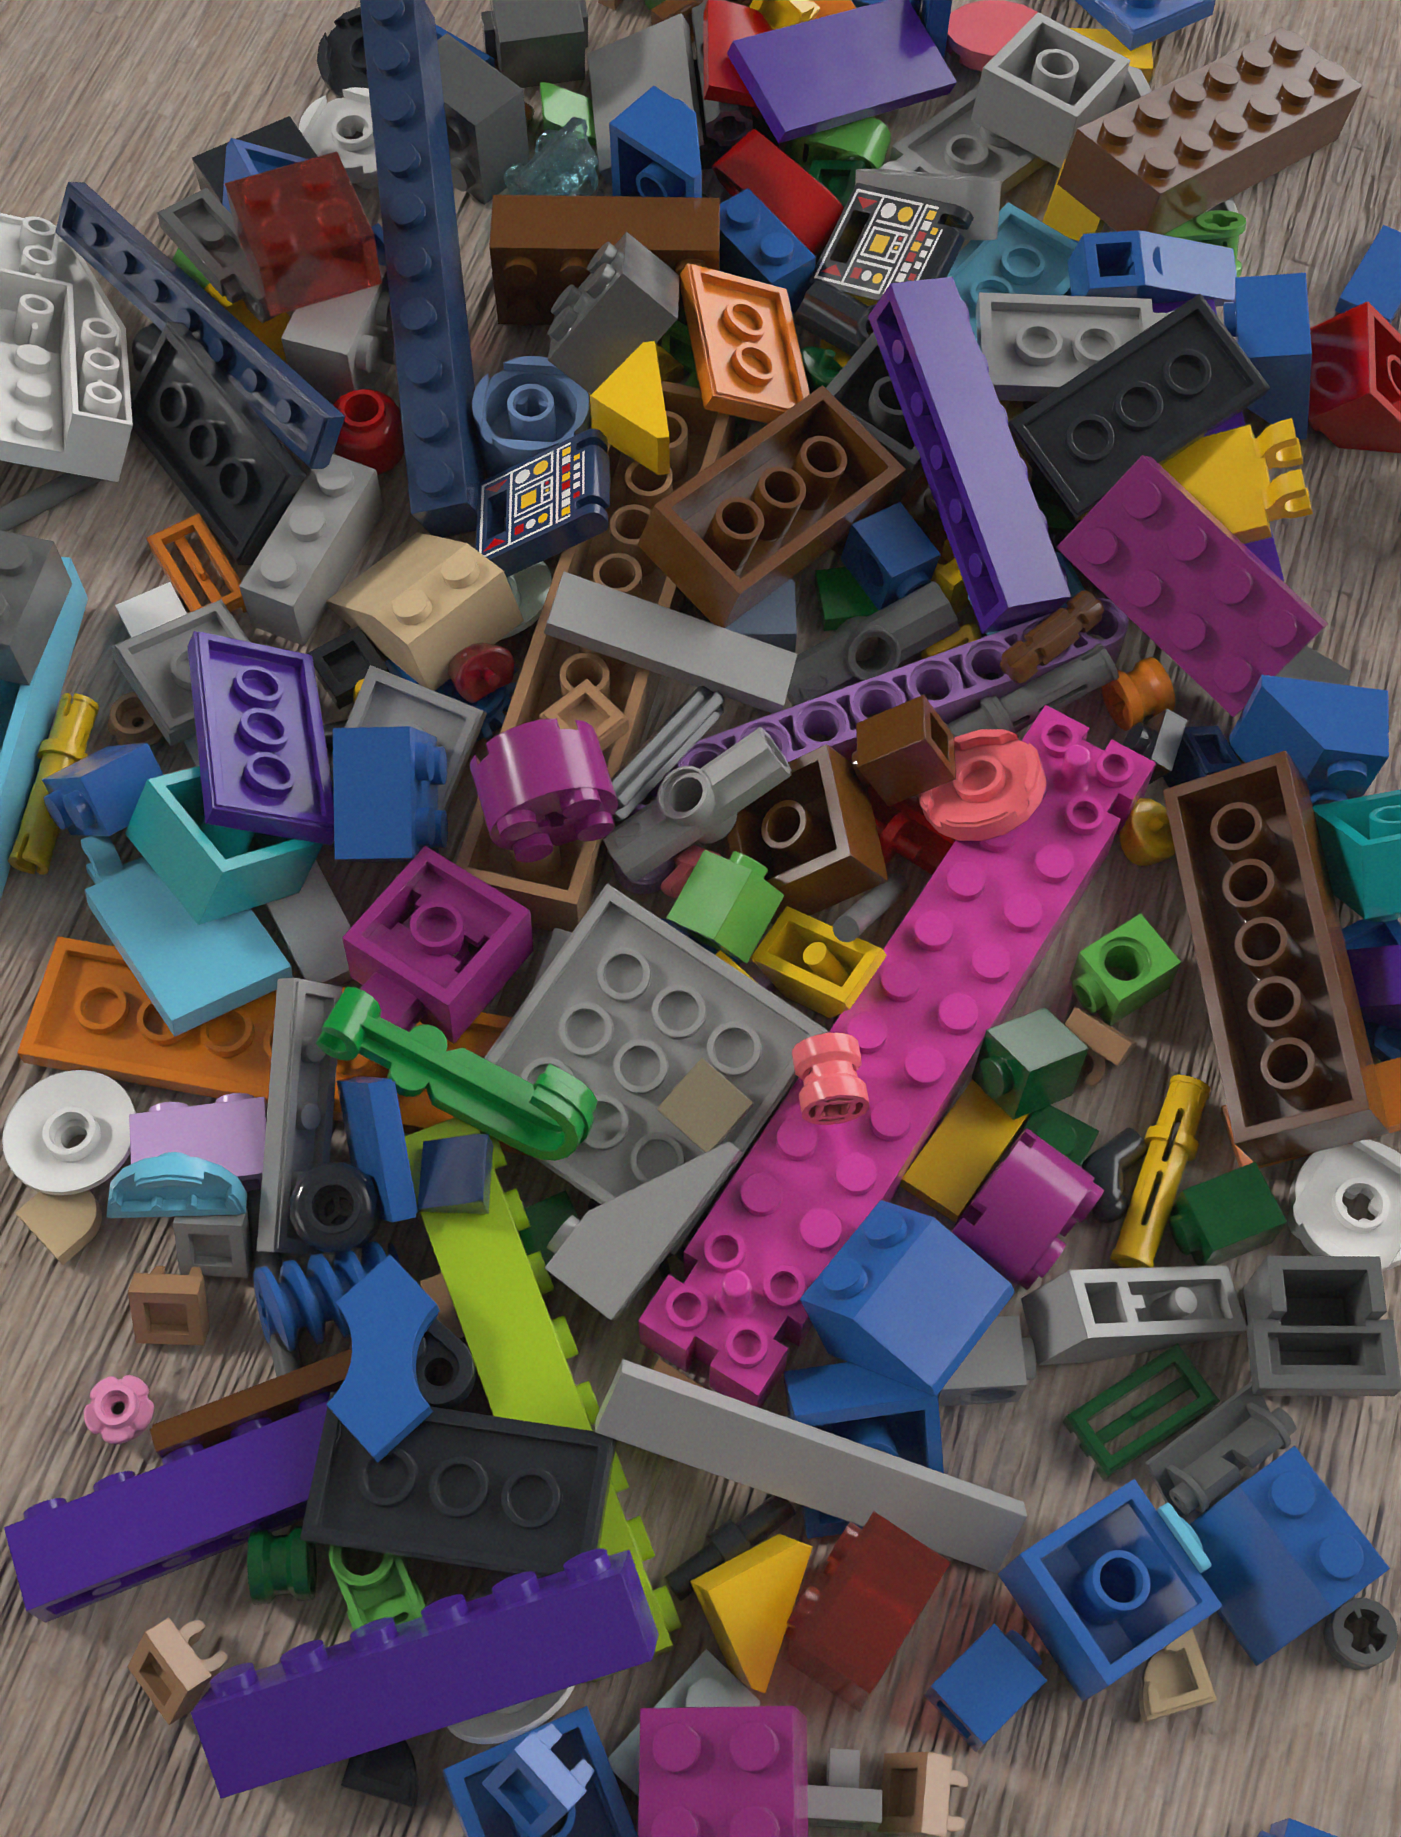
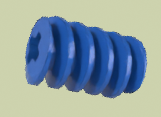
(311, 1299)

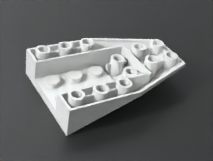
(59, 358)

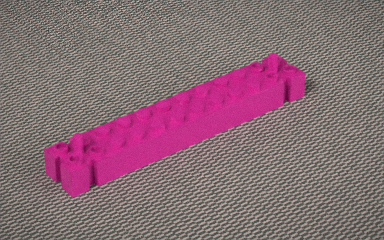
(919, 1034)

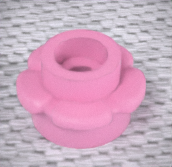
(123, 1426)

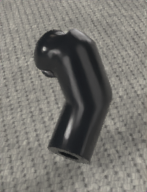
(1108, 1167)

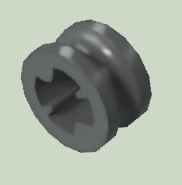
(1381, 1628)

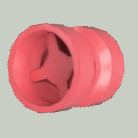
(830, 1079)

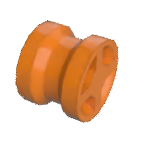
(1139, 693)

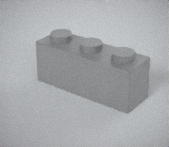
(312, 549)

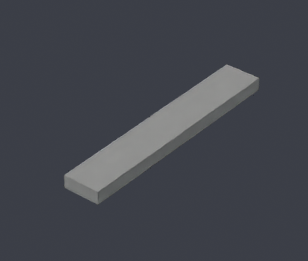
(808, 1465)

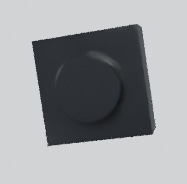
(343, 663)
(1158, 740)

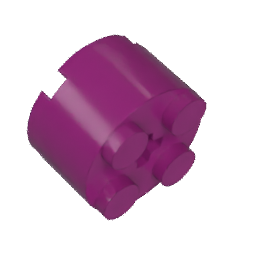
(544, 788)
(1024, 1209)

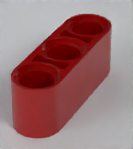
(782, 186)

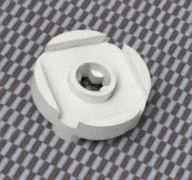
(328, 123)
(1322, 1218)

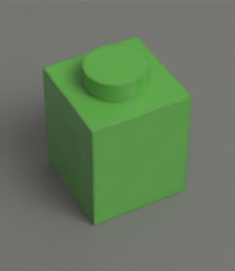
(726, 904)

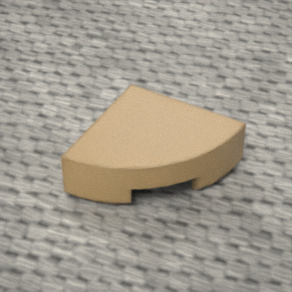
(1175, 1680)

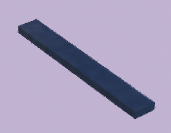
(166, 293)

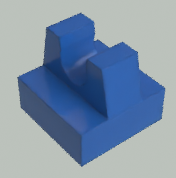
(536, 1784)

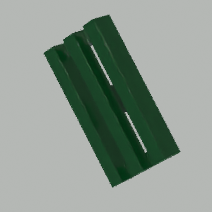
(1094, 1443)

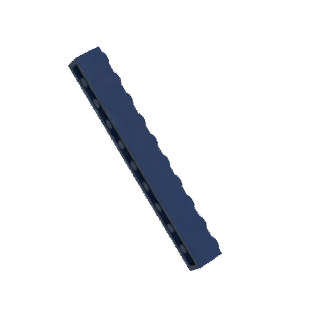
(423, 265)

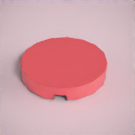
(983, 29)
(993, 790)

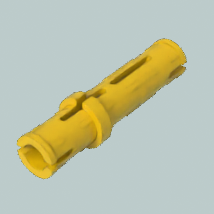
(62, 748)
(1185, 1105)

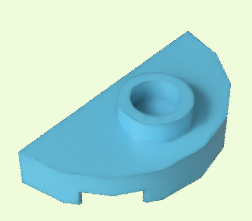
(175, 1187)

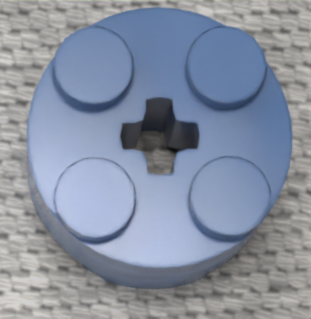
(526, 411)

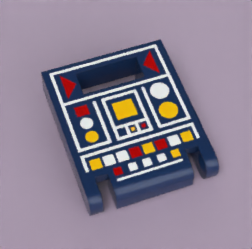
(546, 502)

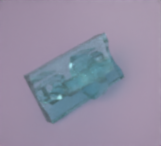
(561, 164)

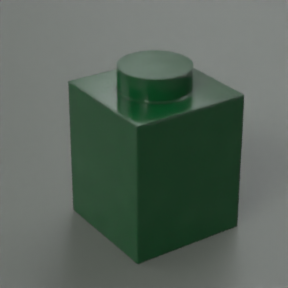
(1029, 1063)
(1226, 1217)

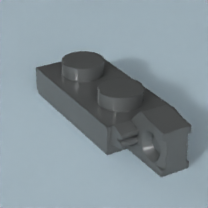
(209, 240)

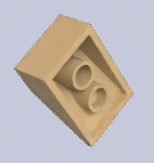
(429, 605)

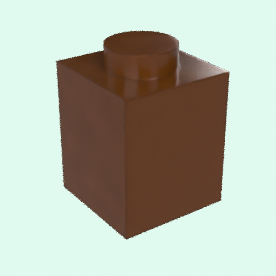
(904, 751)

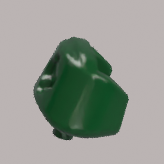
(819, 366)

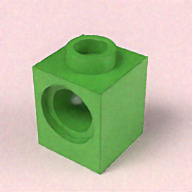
(1138, 951)

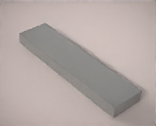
(670, 643)
(297, 1107)

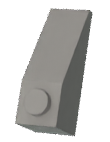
(628, 1238)
(1130, 1312)

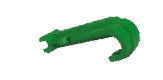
(534, 1118)

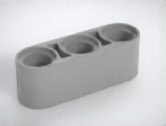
(974, 193)

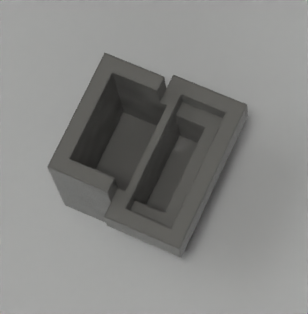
(537, 39)
(1320, 1328)

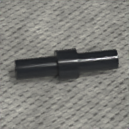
(730, 1541)

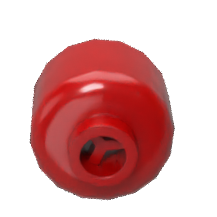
(370, 430)

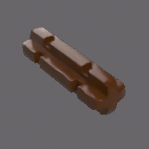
(1051, 636)

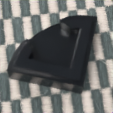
(385, 1774)

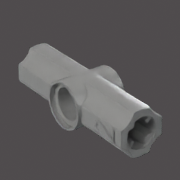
(697, 804)

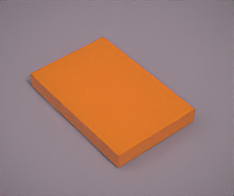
(742, 344)

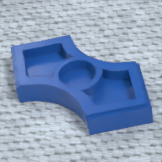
(381, 1390)

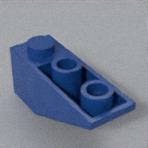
(1151, 268)

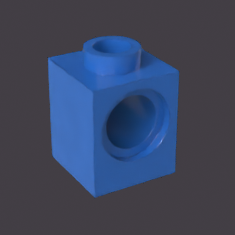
(889, 555)
(987, 1685)

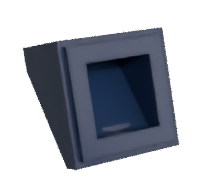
(1200, 754)
(456, 1175)

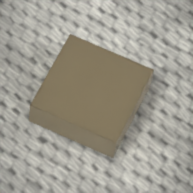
(705, 1106)

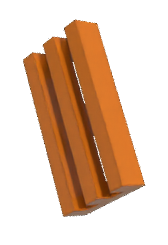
(176, 534)

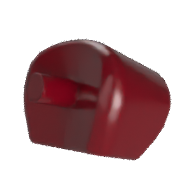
(481, 670)

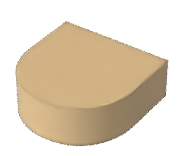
(62, 1221)

